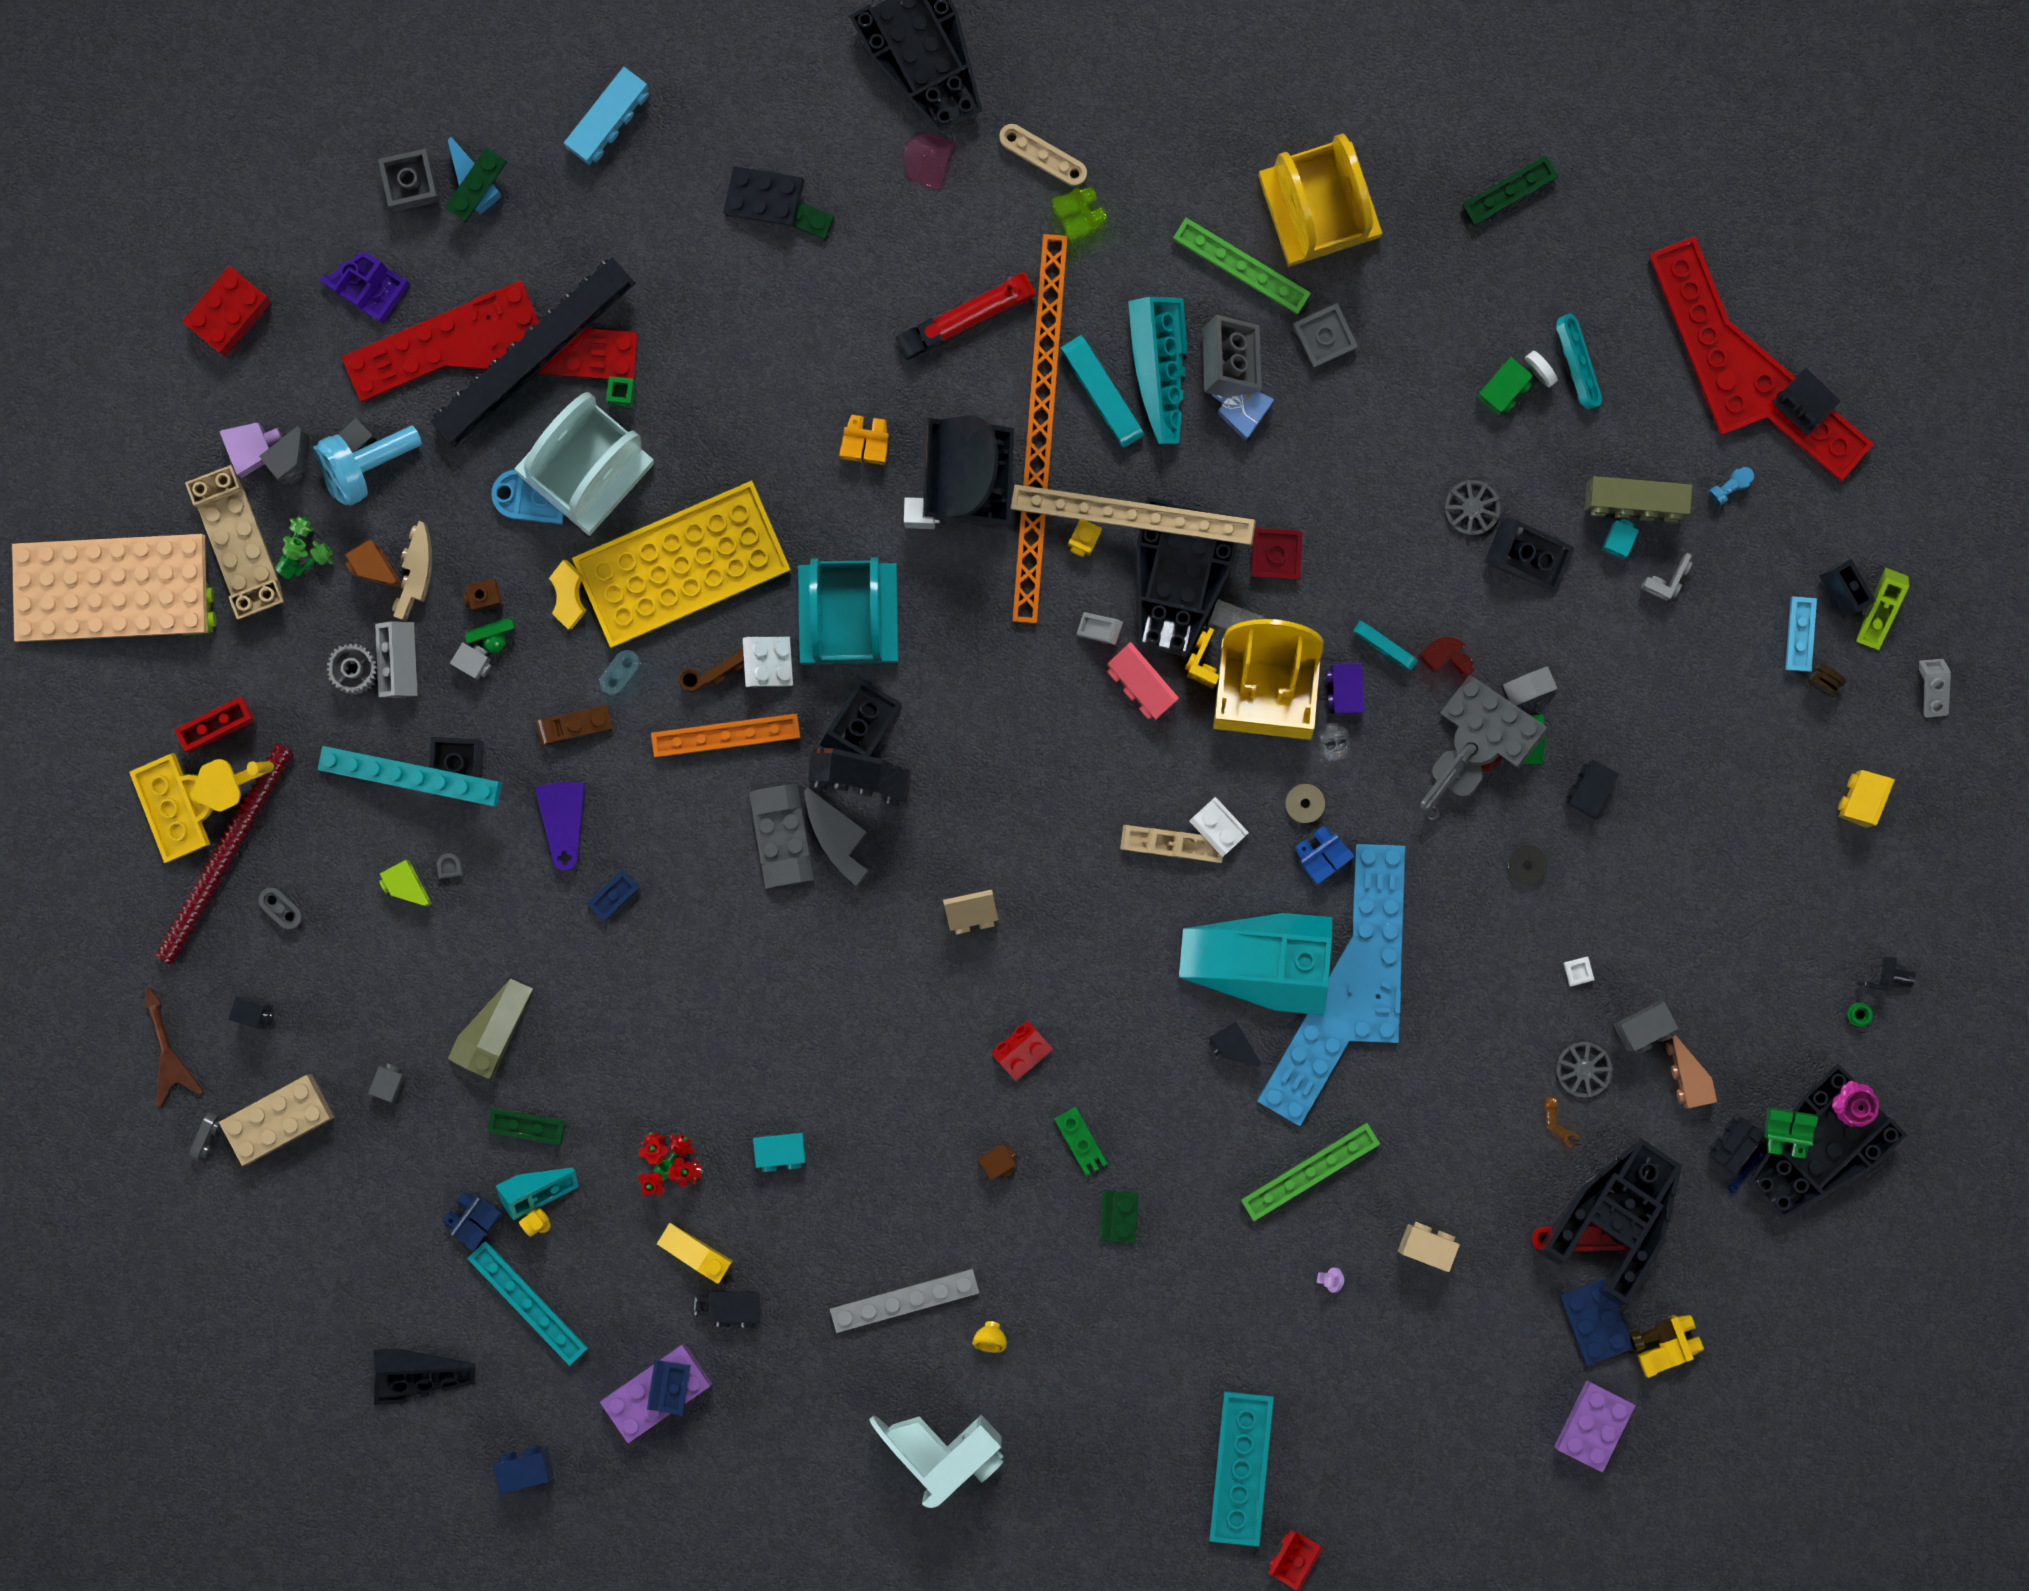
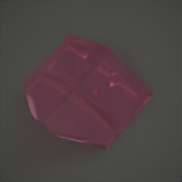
(927, 159)

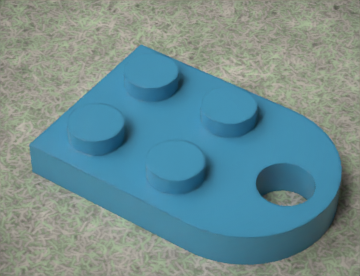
(524, 501)

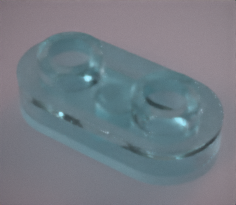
(619, 672)

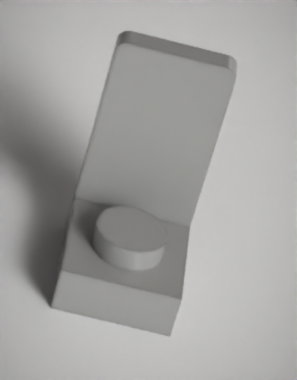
(1657, 585)
(1936, 687)

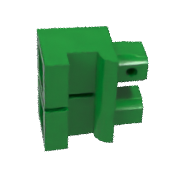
(1791, 1128)

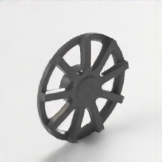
(1472, 507)
(1584, 1069)

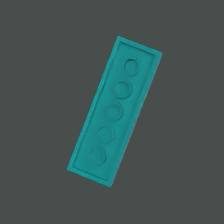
(1241, 1468)

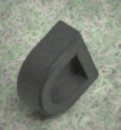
(449, 866)

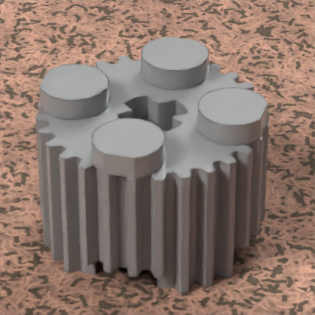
(365, 674)

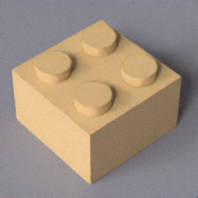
(1428, 1247)

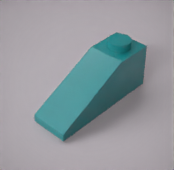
(532, 1190)

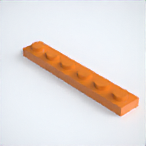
(725, 735)

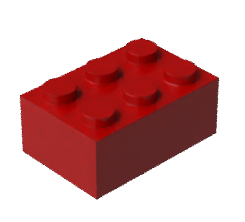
(227, 311)

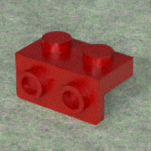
(1021, 1051)
(1295, 1560)

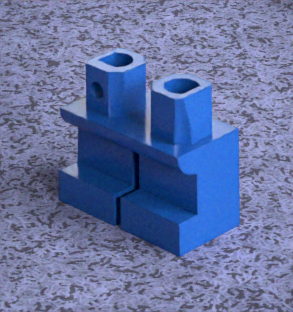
(1330, 847)

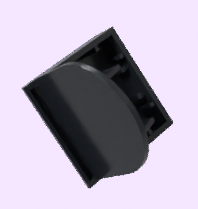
(968, 471)

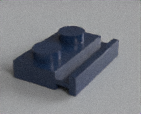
(668, 1387)

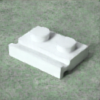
(1218, 826)

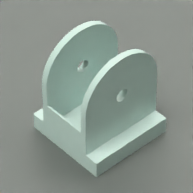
(585, 463)

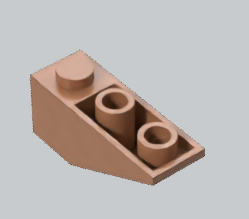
(1693, 1080)

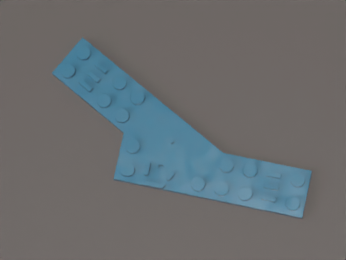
(1361, 987)

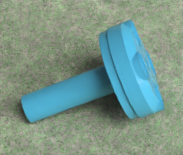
(344, 469)

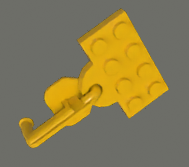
(180, 802)

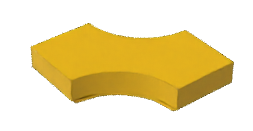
(568, 603)

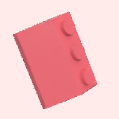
(1141, 682)

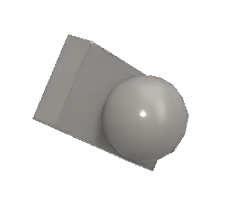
(1099, 628)

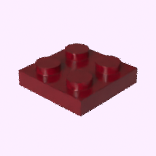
(1276, 554)

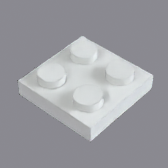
(767, 661)

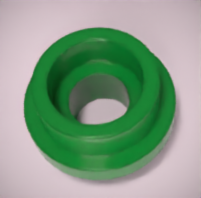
(1867, 1014)

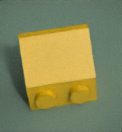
(1865, 798)

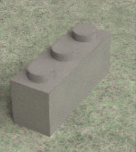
(396, 659)

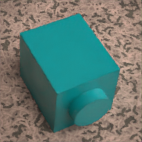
(1620, 539)

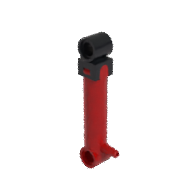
(934, 331)

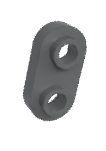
(280, 908)
(200, 1146)

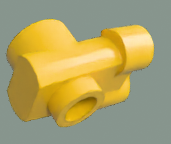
(534, 1222)

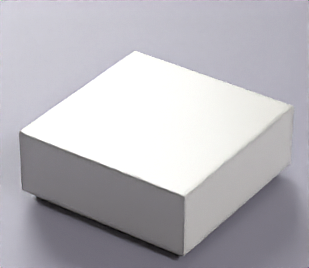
(1578, 971)

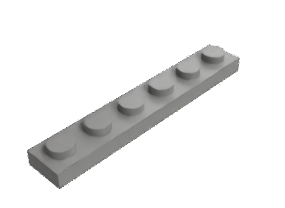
(904, 1300)

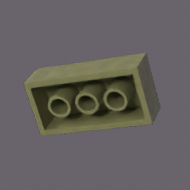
(1638, 498)

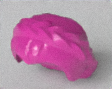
(1849, 1100)

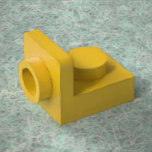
(1084, 538)

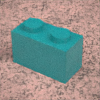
(779, 1150)

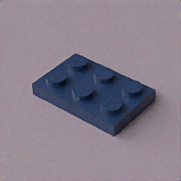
(1595, 1323)

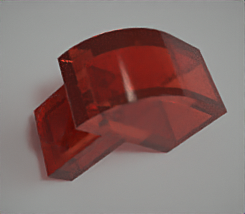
(1446, 650)

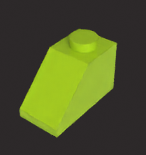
(404, 883)

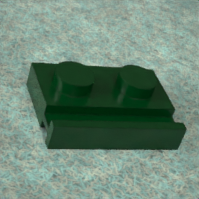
(1118, 1216)

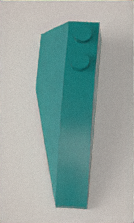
(1158, 353)

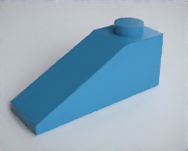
(462, 167)

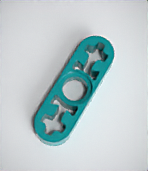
(1385, 646)

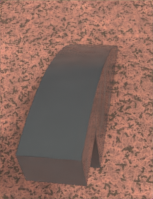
(836, 835)

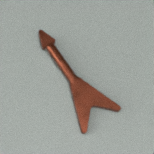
(170, 1066)

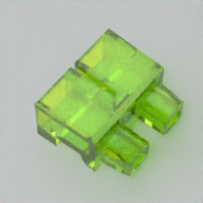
(1075, 214)

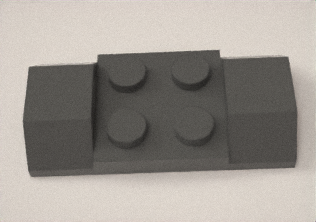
(781, 835)

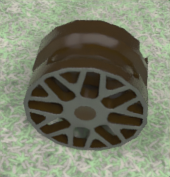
(1826, 680)

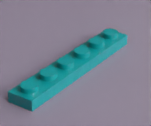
(527, 1303)

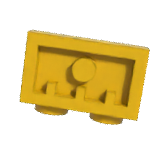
(1206, 673)

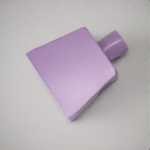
(247, 444)

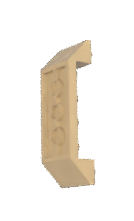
(236, 541)

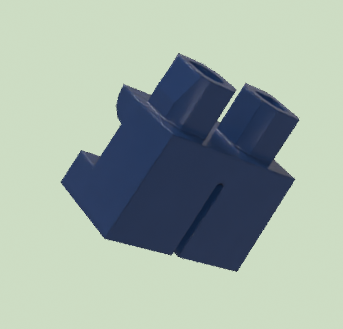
(467, 1229)

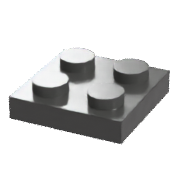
(1325, 335)

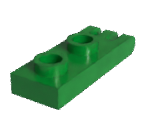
(1080, 1140)

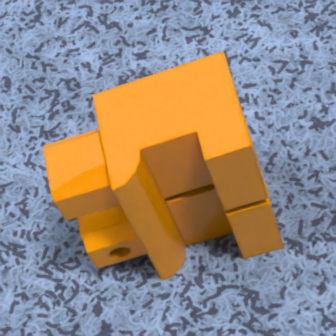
(855, 437)

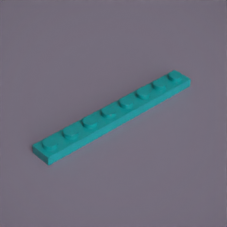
(410, 776)

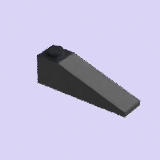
(409, 1373)

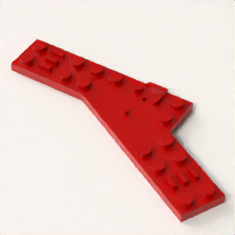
(475, 337)
(1734, 371)

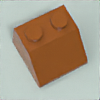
(372, 565)

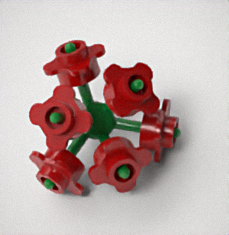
(678, 1172)

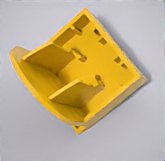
(1268, 679)

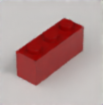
(215, 725)

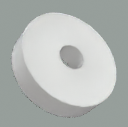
(1541, 369)

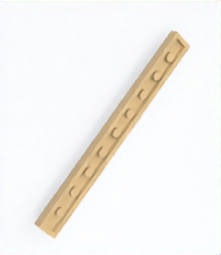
(1133, 514)

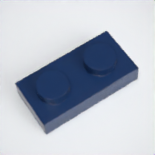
(613, 895)

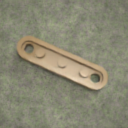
(1043, 155)

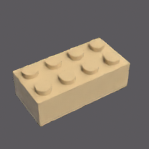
(276, 1119)

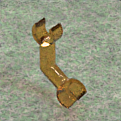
(1551, 1108)

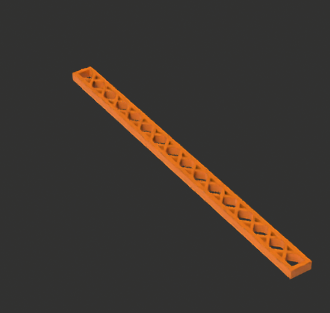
(1040, 428)

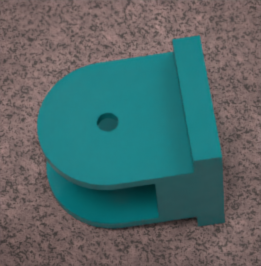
(848, 612)

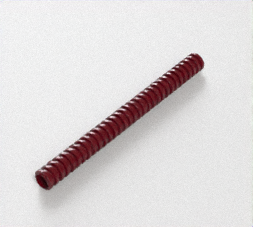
(222, 856)

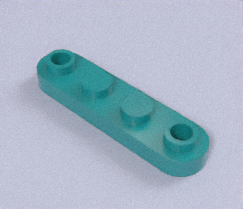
(1579, 361)

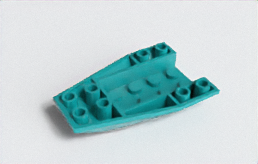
(1263, 960)

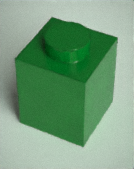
(621, 392)

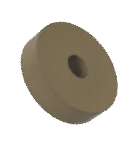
(1294, 807)

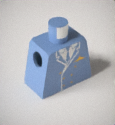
(1244, 411)

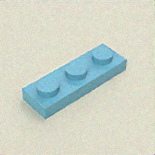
(1801, 634)

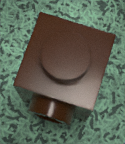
(482, 595)
(998, 1161)

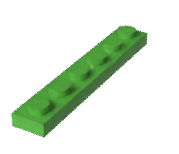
(1241, 266)
(1310, 1171)

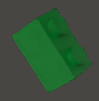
(1504, 386)

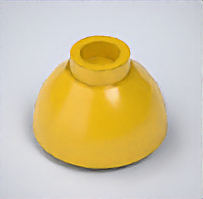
(990, 1338)

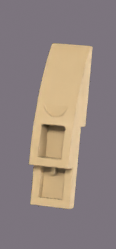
(419, 562)

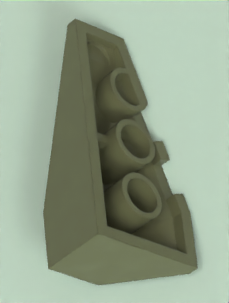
(489, 1033)

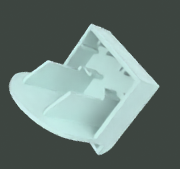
(942, 1466)

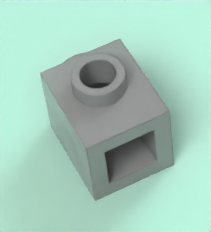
(472, 661)

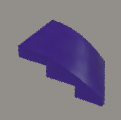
(367, 285)

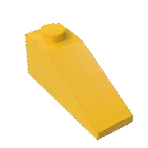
(695, 1253)

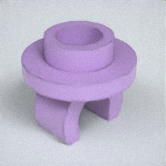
(1332, 1280)

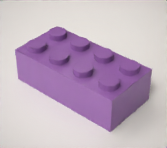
(629, 1403)

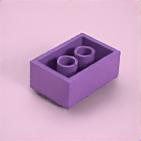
(1594, 1426)

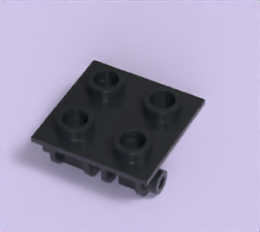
(1806, 402)

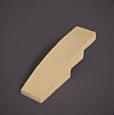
(1168, 843)

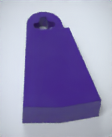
(562, 816)

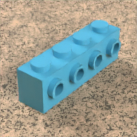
(606, 116)

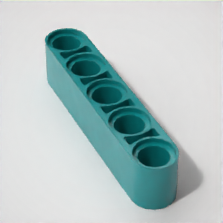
(1102, 391)

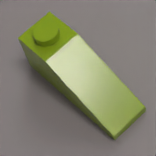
(1880, 614)

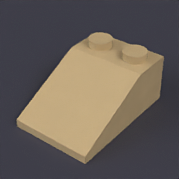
(971, 911)

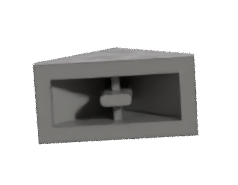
(1530, 686)

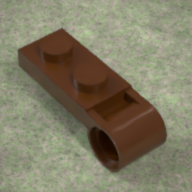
(715, 675)
(573, 725)

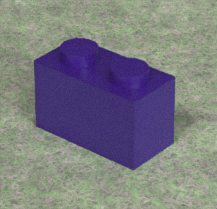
(1347, 689)

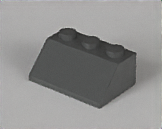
(1231, 357)

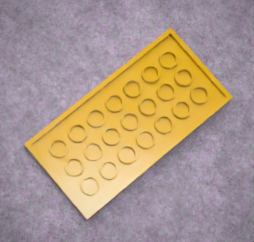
(681, 564)

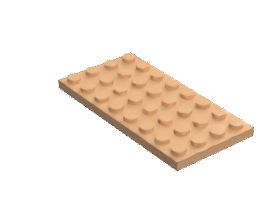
(109, 588)

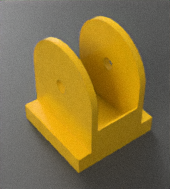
(1319, 201)

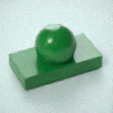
(491, 635)

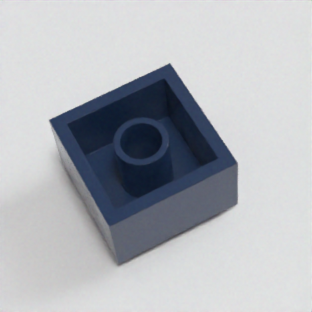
(523, 1470)

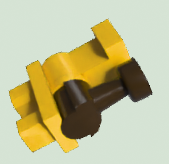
(1673, 1346)

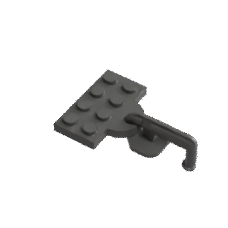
(1491, 725)

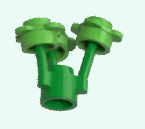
(295, 549)

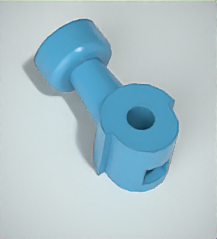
(1738, 480)

